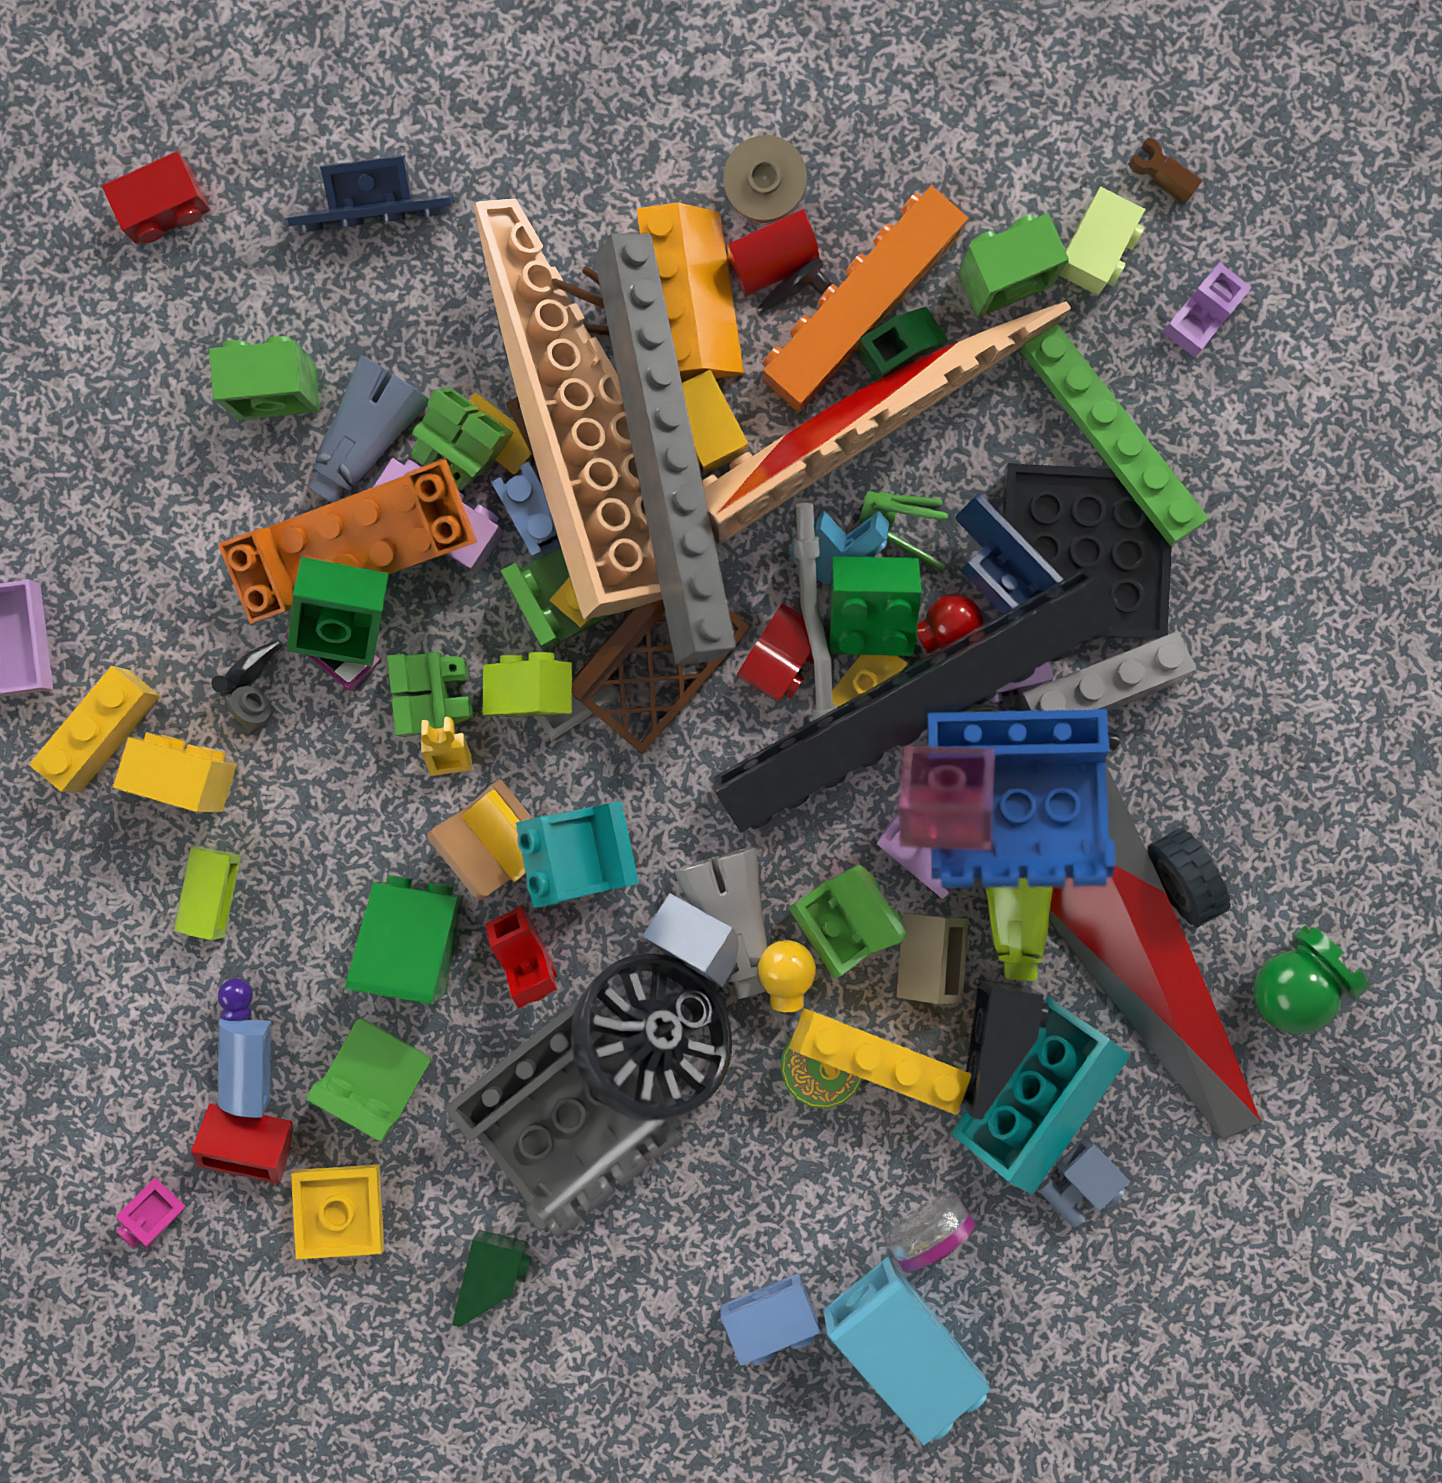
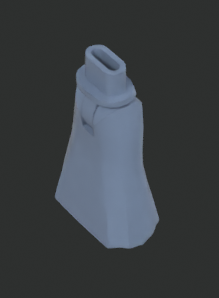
(366, 424)

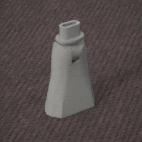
(730, 892)

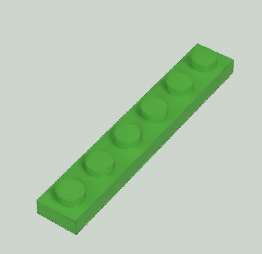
(1114, 435)

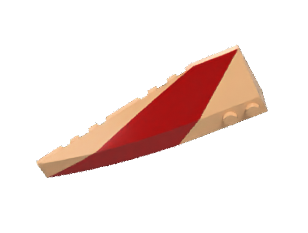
(855, 423)

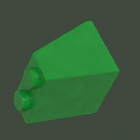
(406, 941)

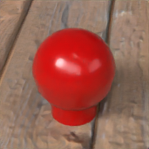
(947, 621)

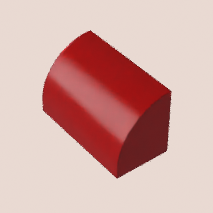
(772, 252)
(243, 1144)

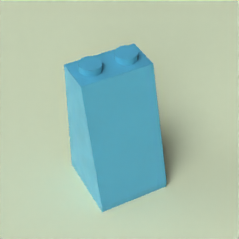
(905, 1352)

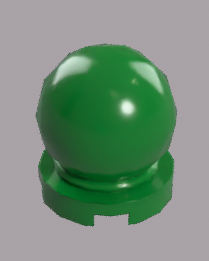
(1305, 986)

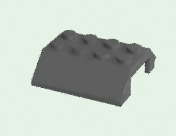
(553, 1131)

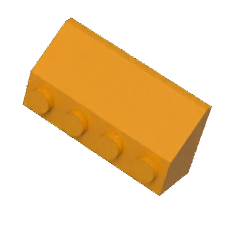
(695, 287)

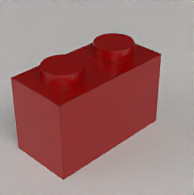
(156, 198)

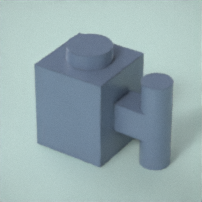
(1089, 1176)

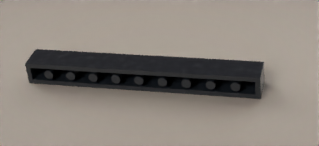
(898, 707)

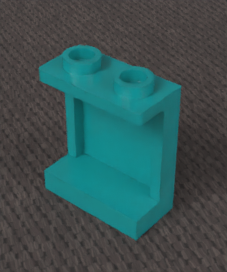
(576, 853)

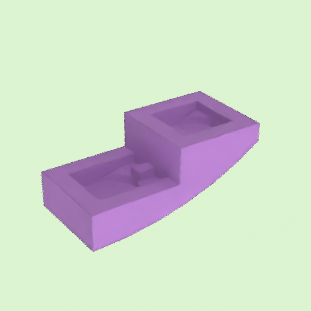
(1207, 309)

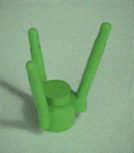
(890, 505)

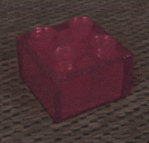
(946, 798)

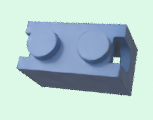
(529, 510)
(770, 1321)

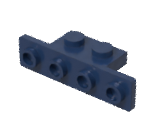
(366, 190)
(1007, 565)

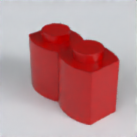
(778, 656)

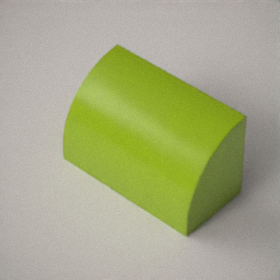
(207, 893)

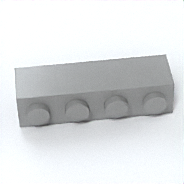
(1115, 679)

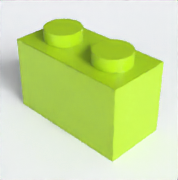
(528, 686)

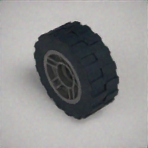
(1189, 877)

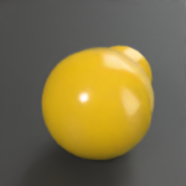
(786, 974)

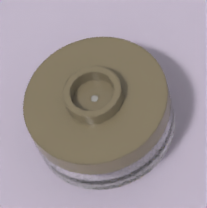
(765, 180)

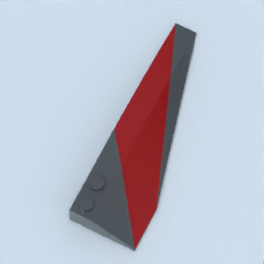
(1147, 969)

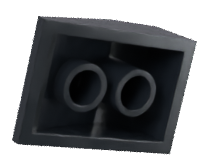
(1001, 1036)

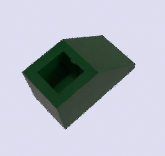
(900, 342)

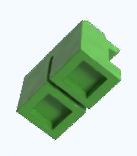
(461, 435)
(426, 675)

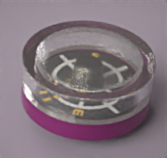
(929, 1232)

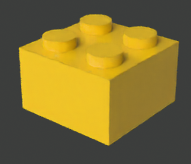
(178, 776)

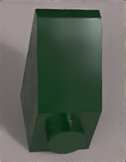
(490, 1274)

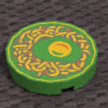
(816, 1082)

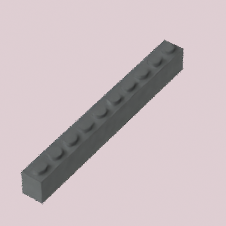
(664, 450)

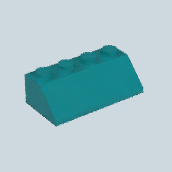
(1044, 1100)

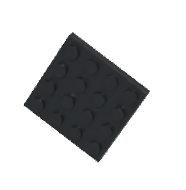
(1093, 521)

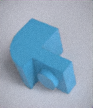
(863, 541)

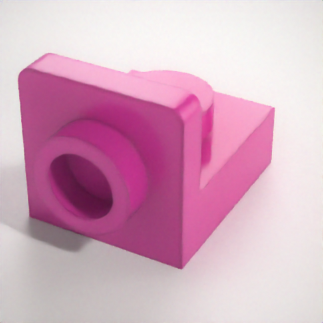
(148, 1215)

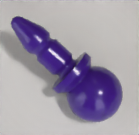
(235, 998)

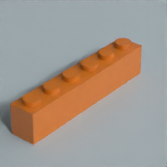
(864, 298)

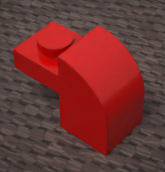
(522, 956)

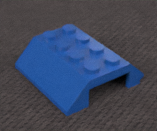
(1045, 798)

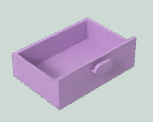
(23, 640)

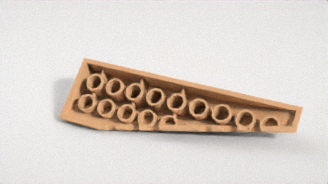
(571, 418)

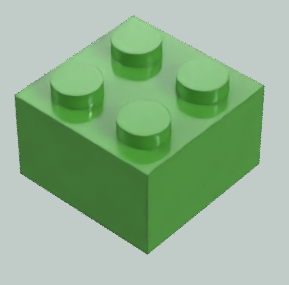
(1012, 264)
(264, 378)

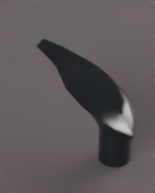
(792, 285)
(245, 669)

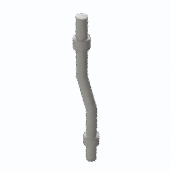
(806, 550)

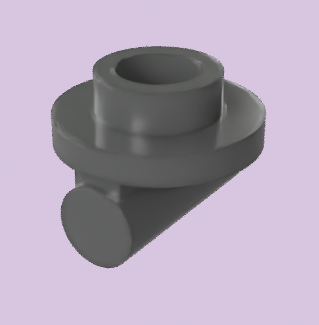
(249, 707)

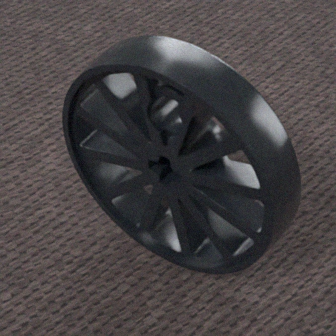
(653, 1053)

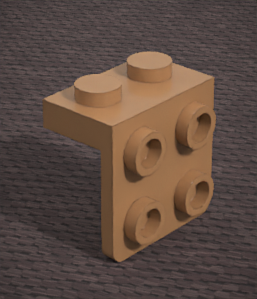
(465, 851)

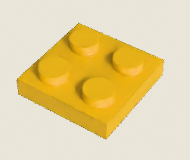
(337, 1211)

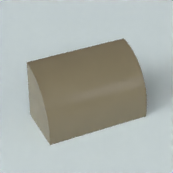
(933, 958)

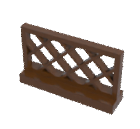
(611, 656)

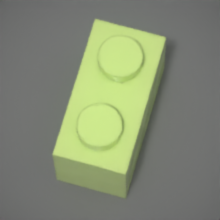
(1101, 240)

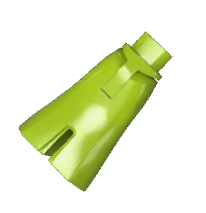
(1019, 927)

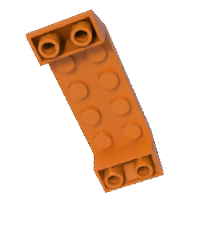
(372, 530)

